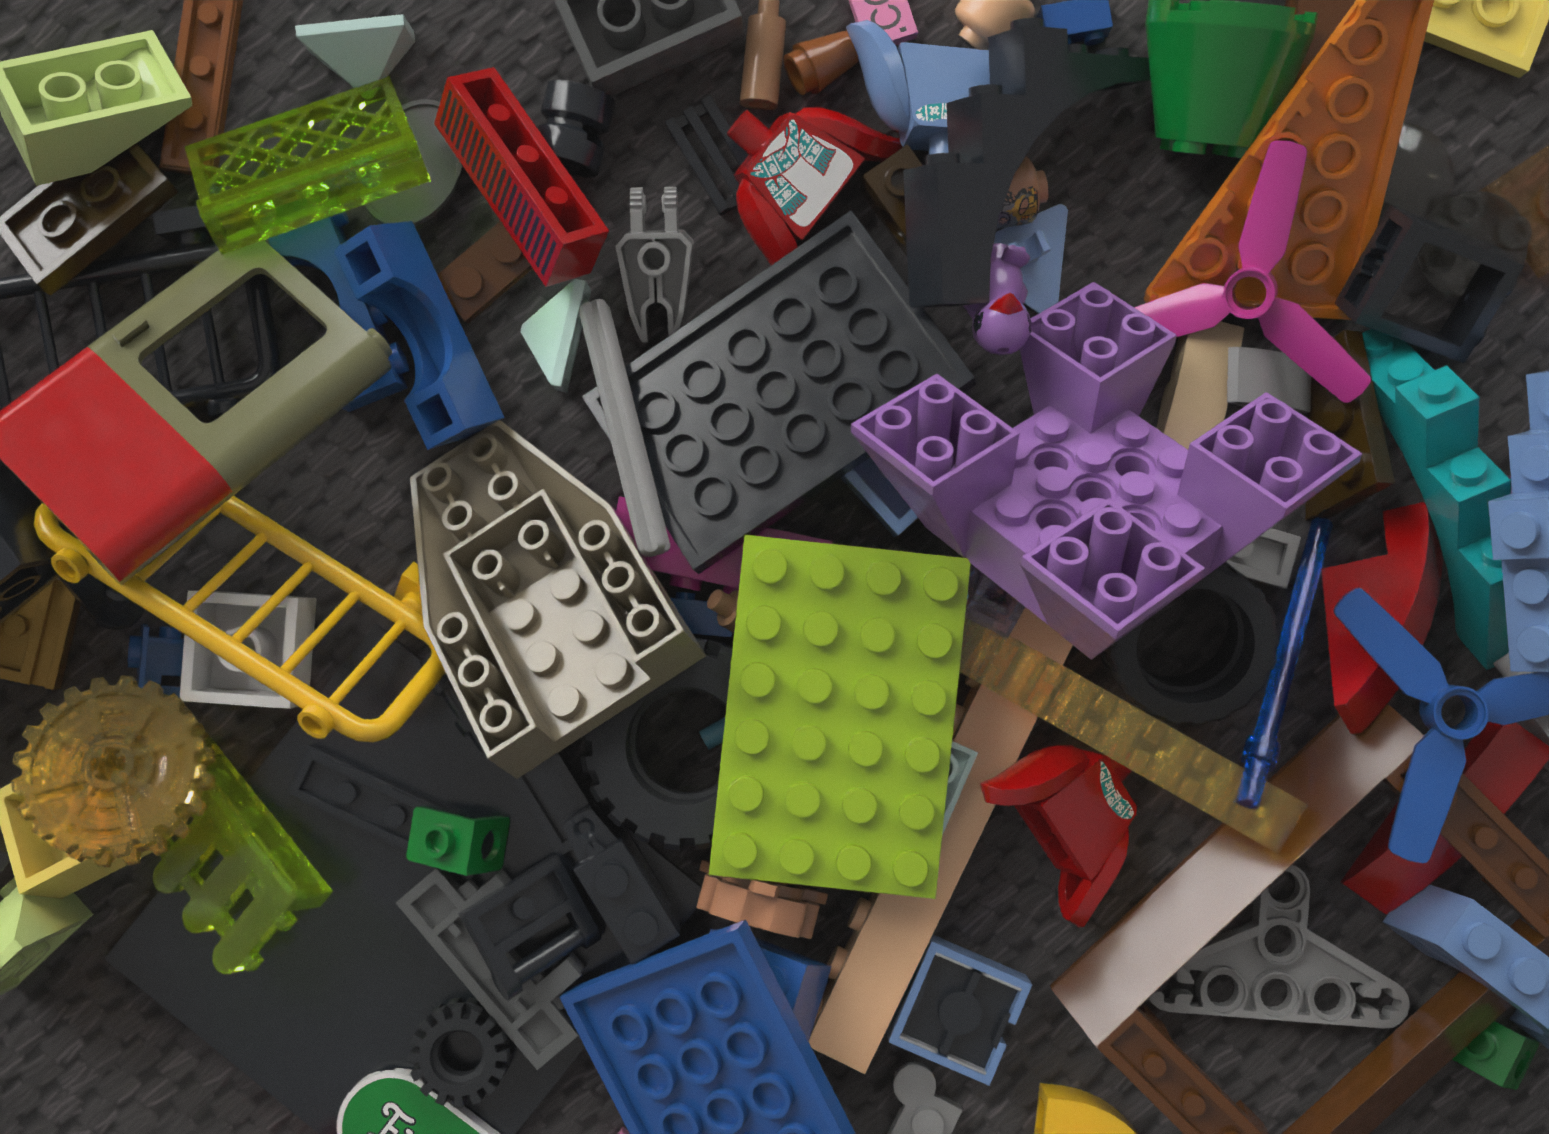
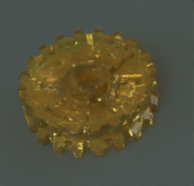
(87, 739)

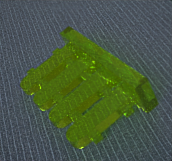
(256, 858)

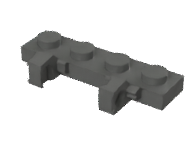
(530, 1019)

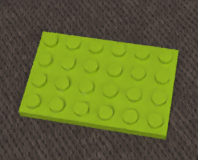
(839, 716)

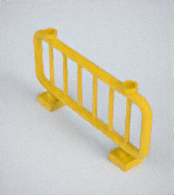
(319, 712)

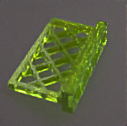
(311, 185)

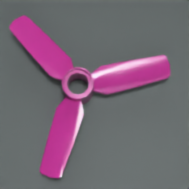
(1260, 249)

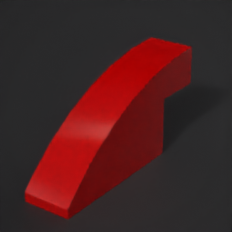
(1404, 585)
(1501, 765)

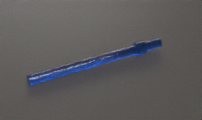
(1262, 747)

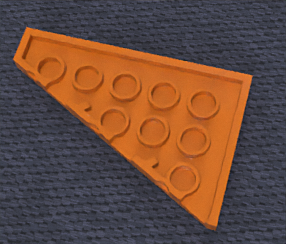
(1350, 121)

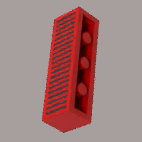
(520, 176)

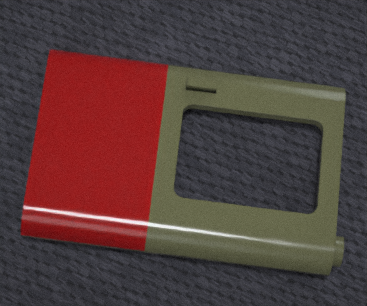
(134, 463)

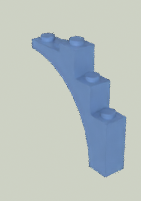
(1522, 535)

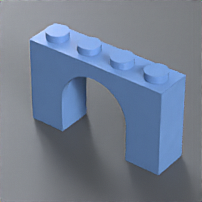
(1482, 947)

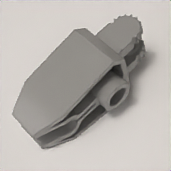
(655, 263)

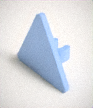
(1045, 245)

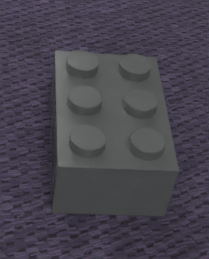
(641, 39)

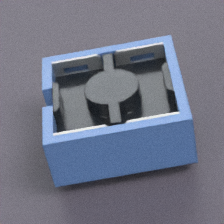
(959, 1009)

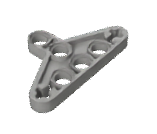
(1302, 966)

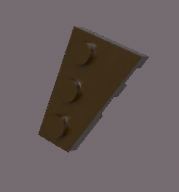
(1360, 427)

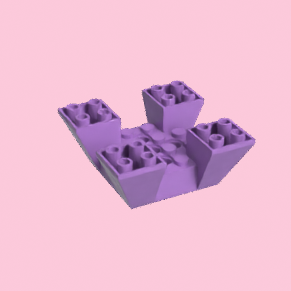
(1085, 500)

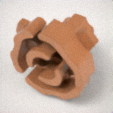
(764, 904)

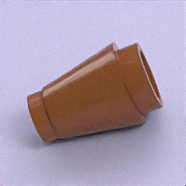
(819, 61)

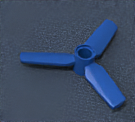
(1440, 753)

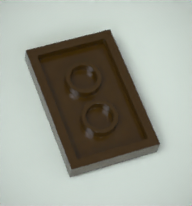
(77, 219)

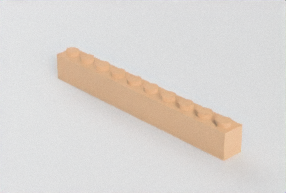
(895, 929)

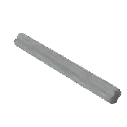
(624, 429)

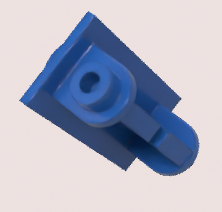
(156, 656)

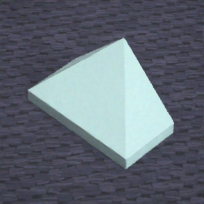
(359, 48)
(556, 332)

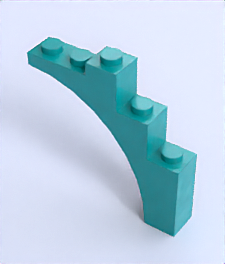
(1437, 431)

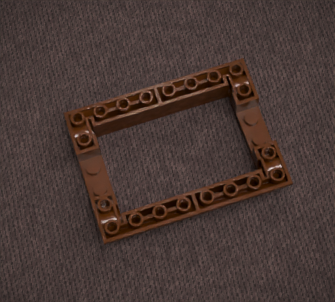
(1228, 872)

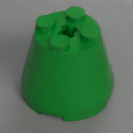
(1221, 70)

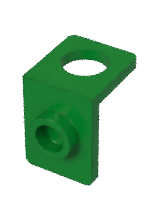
(456, 841)
(1499, 1055)

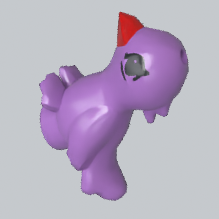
(1004, 322)

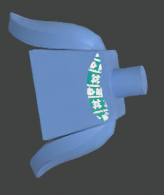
(915, 83)

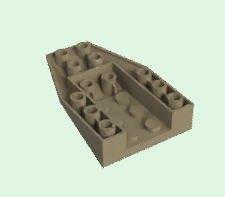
(536, 599)

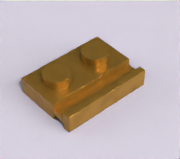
(39, 638)

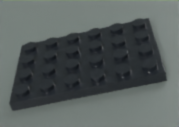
(762, 388)

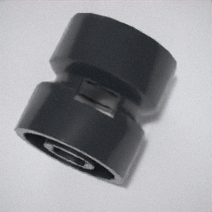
(574, 121)

